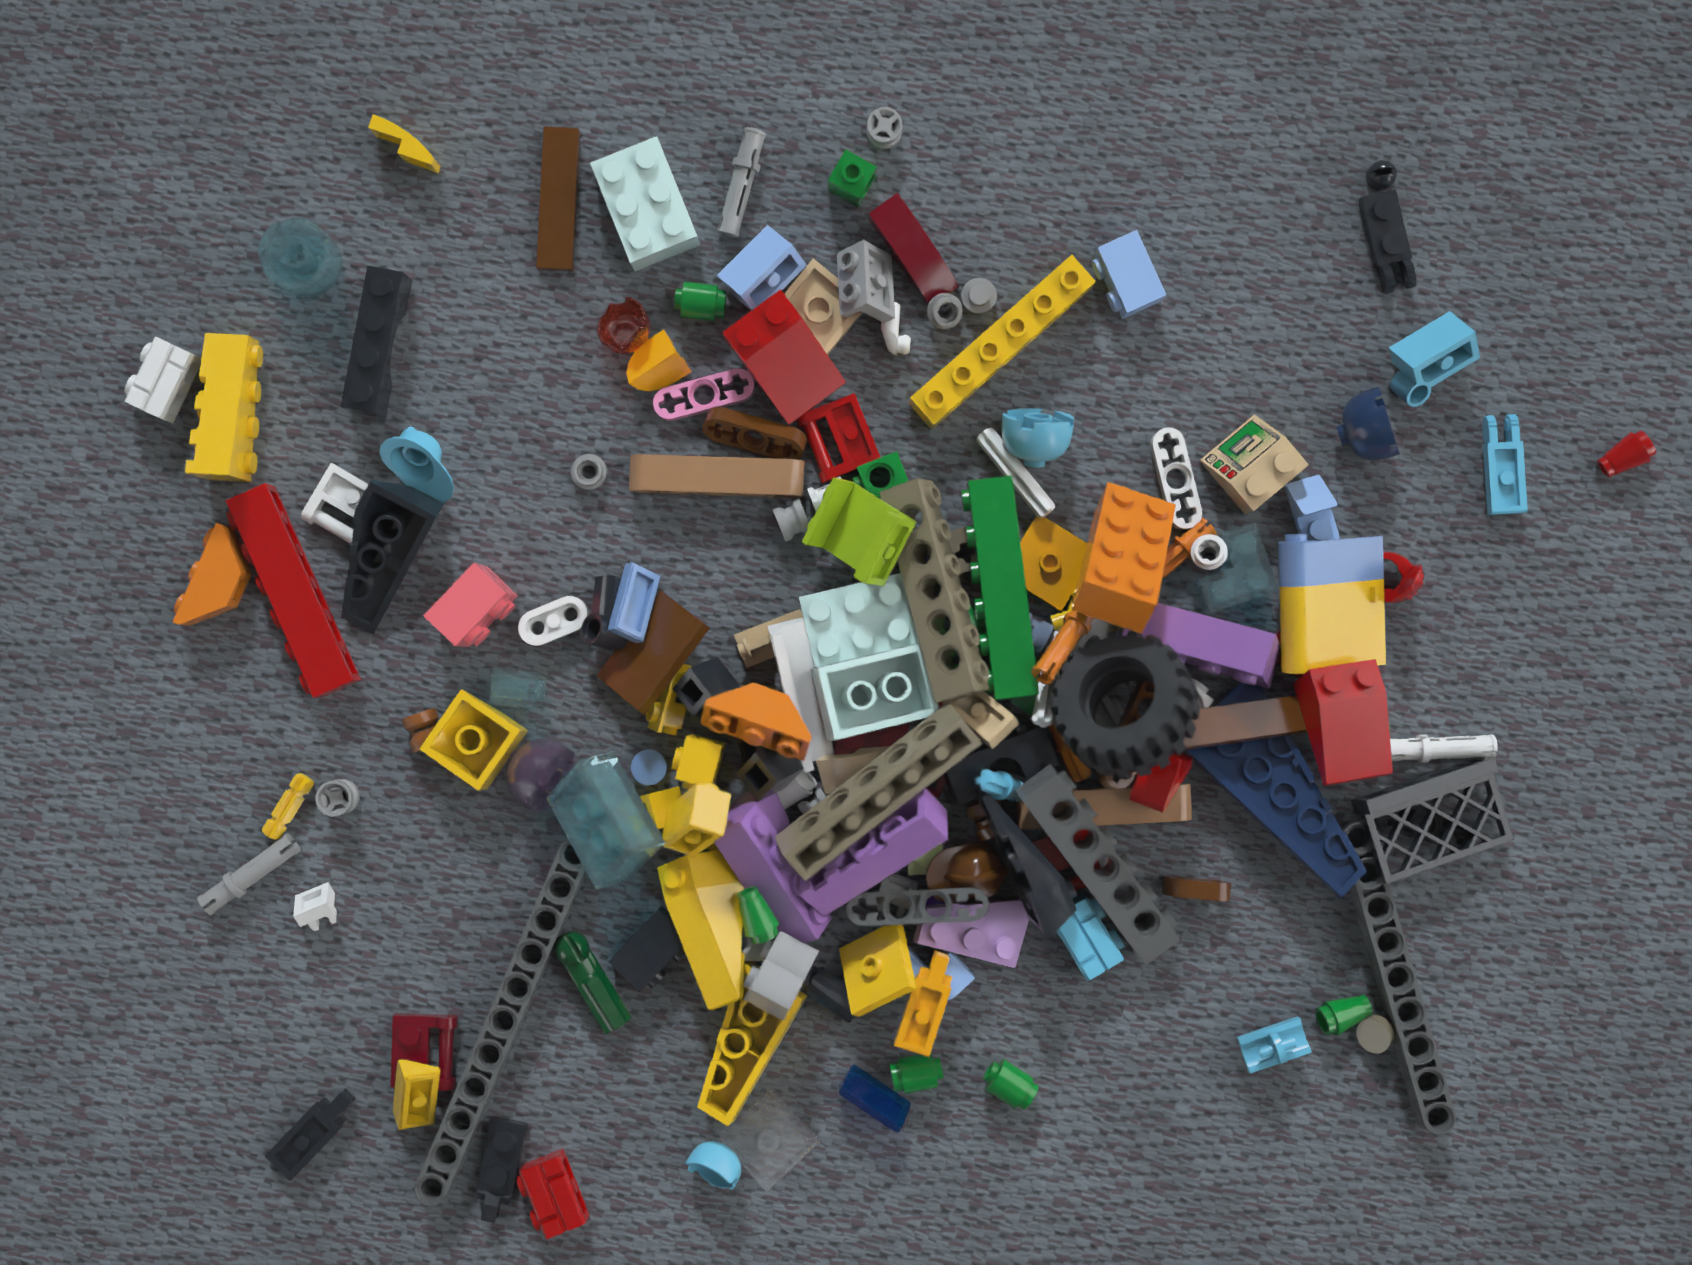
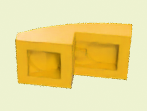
(410, 148)

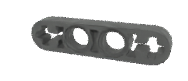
(917, 901)

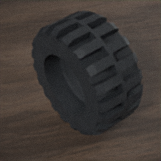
(1100, 669)

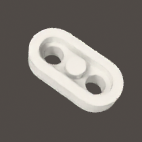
(554, 620)

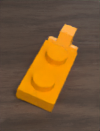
(925, 1007)

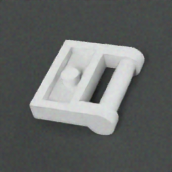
(339, 490)

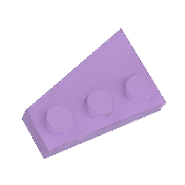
(991, 939)

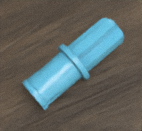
(999, 785)

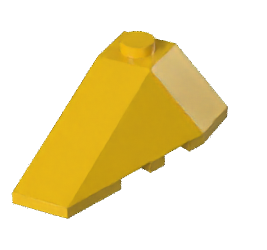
(709, 922)

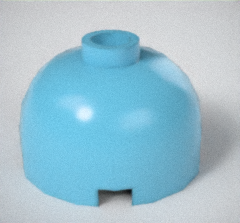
(1036, 435)

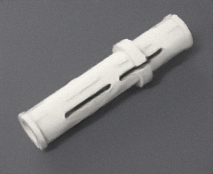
(1427, 748)

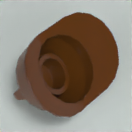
(966, 866)

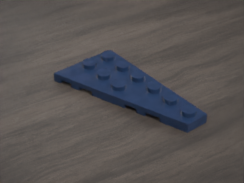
(1282, 795)

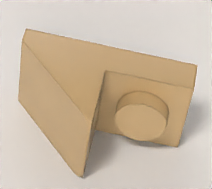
(985, 717)

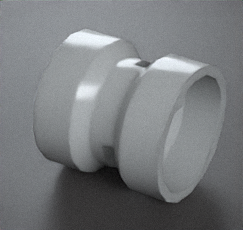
(331, 798)

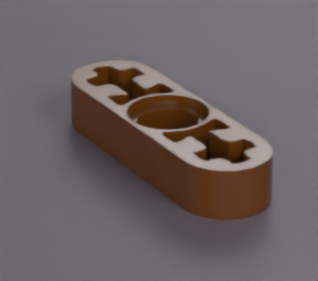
(740, 439)

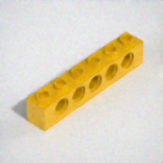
(1001, 342)

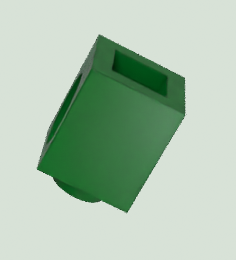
(852, 178)
(890, 464)

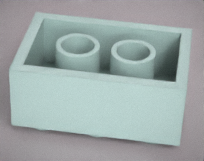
(645, 203)
(858, 621)
(874, 692)

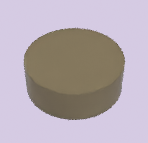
(1375, 1034)

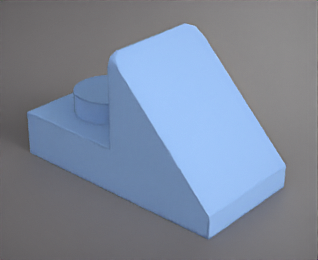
(1312, 509)

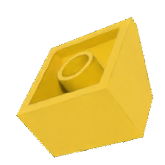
(473, 740)

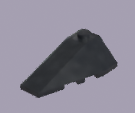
(385, 541)
(1039, 885)

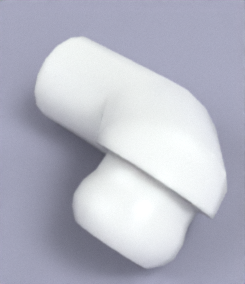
(890, 330)

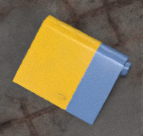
(1331, 602)

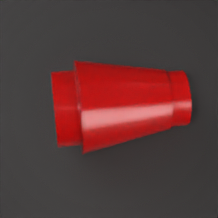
(1627, 454)

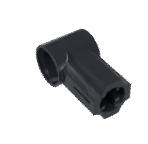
(595, 625)

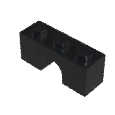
(1026, 746)

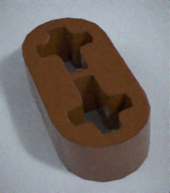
(1196, 888)

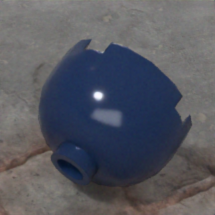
(1368, 427)

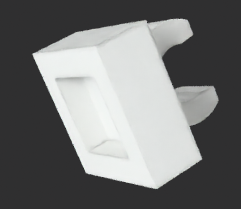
(314, 905)

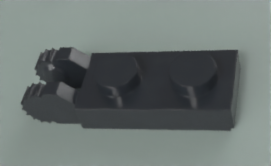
(1387, 238)

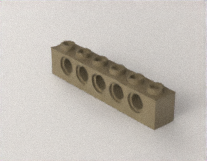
(930, 611)
(876, 791)

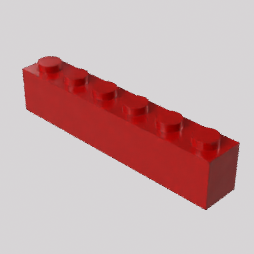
(292, 590)

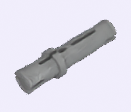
(744, 170)
(235, 883)

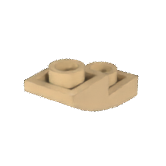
(839, 768)

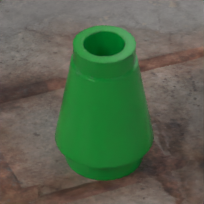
(757, 917)
(1341, 1014)

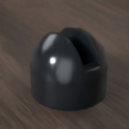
(1381, 181)

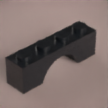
(369, 366)
(761, 768)

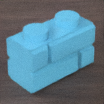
(1088, 939)

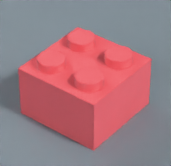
(471, 606)

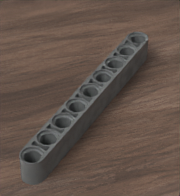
(1404, 990)

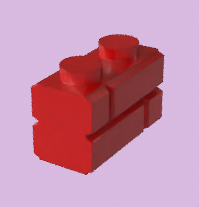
(553, 1194)

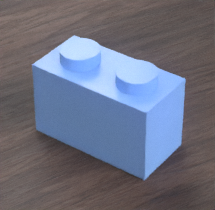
(762, 268)
(1128, 275)

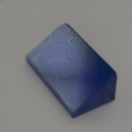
(874, 1098)

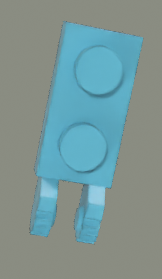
(1504, 467)

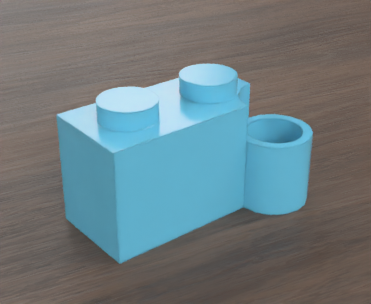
(1431, 357)

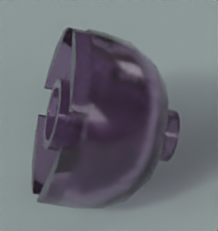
(537, 770)

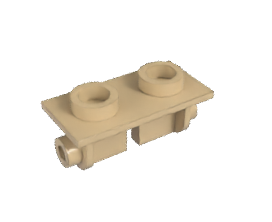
(755, 642)

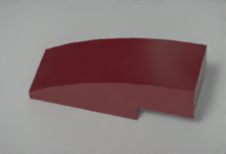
(912, 248)

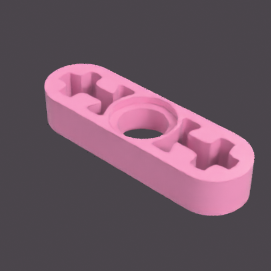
(727, 380)

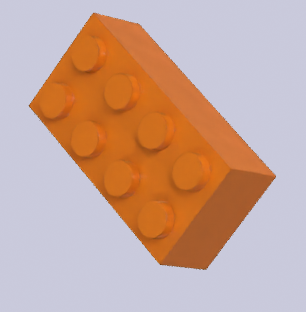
(1124, 558)

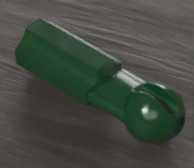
(591, 981)

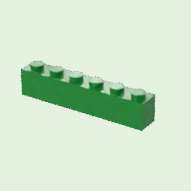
(1001, 586)

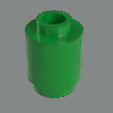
(700, 301)
(916, 1073)
(1010, 1084)

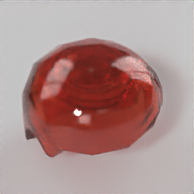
(624, 326)

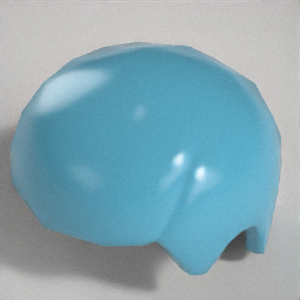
(715, 1164)

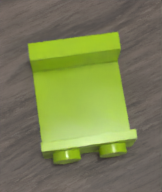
(859, 530)

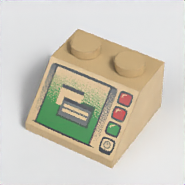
(1253, 463)

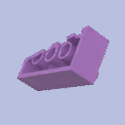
(1216, 644)
(878, 854)
(758, 861)

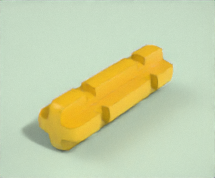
(287, 806)

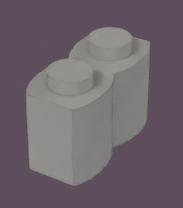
(781, 974)

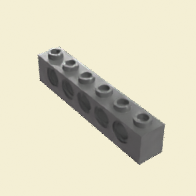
(1148, 937)

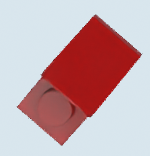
(1161, 785)

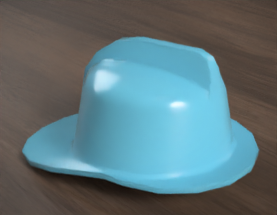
(416, 462)

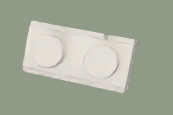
(162, 379)

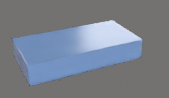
(634, 603)

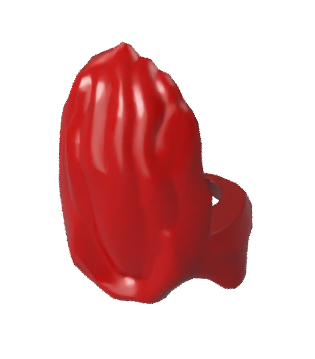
(1410, 582)

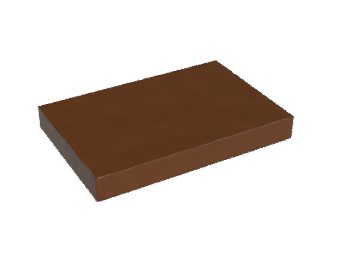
(646, 668)

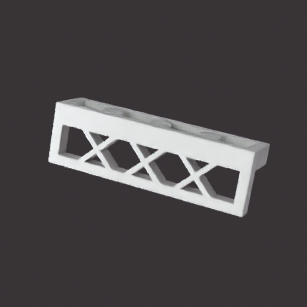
(794, 669)

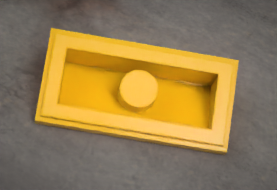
(415, 1094)

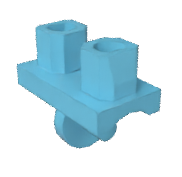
(1273, 1044)

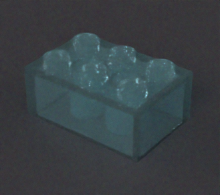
(605, 820)

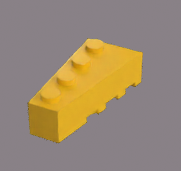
(227, 409)
(742, 1053)

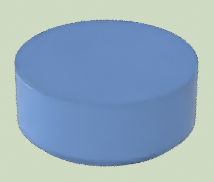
(649, 767)

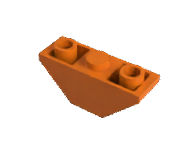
(215, 579)
(760, 719)

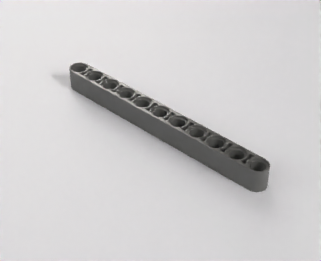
(493, 1033)

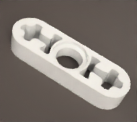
(1161, 455)

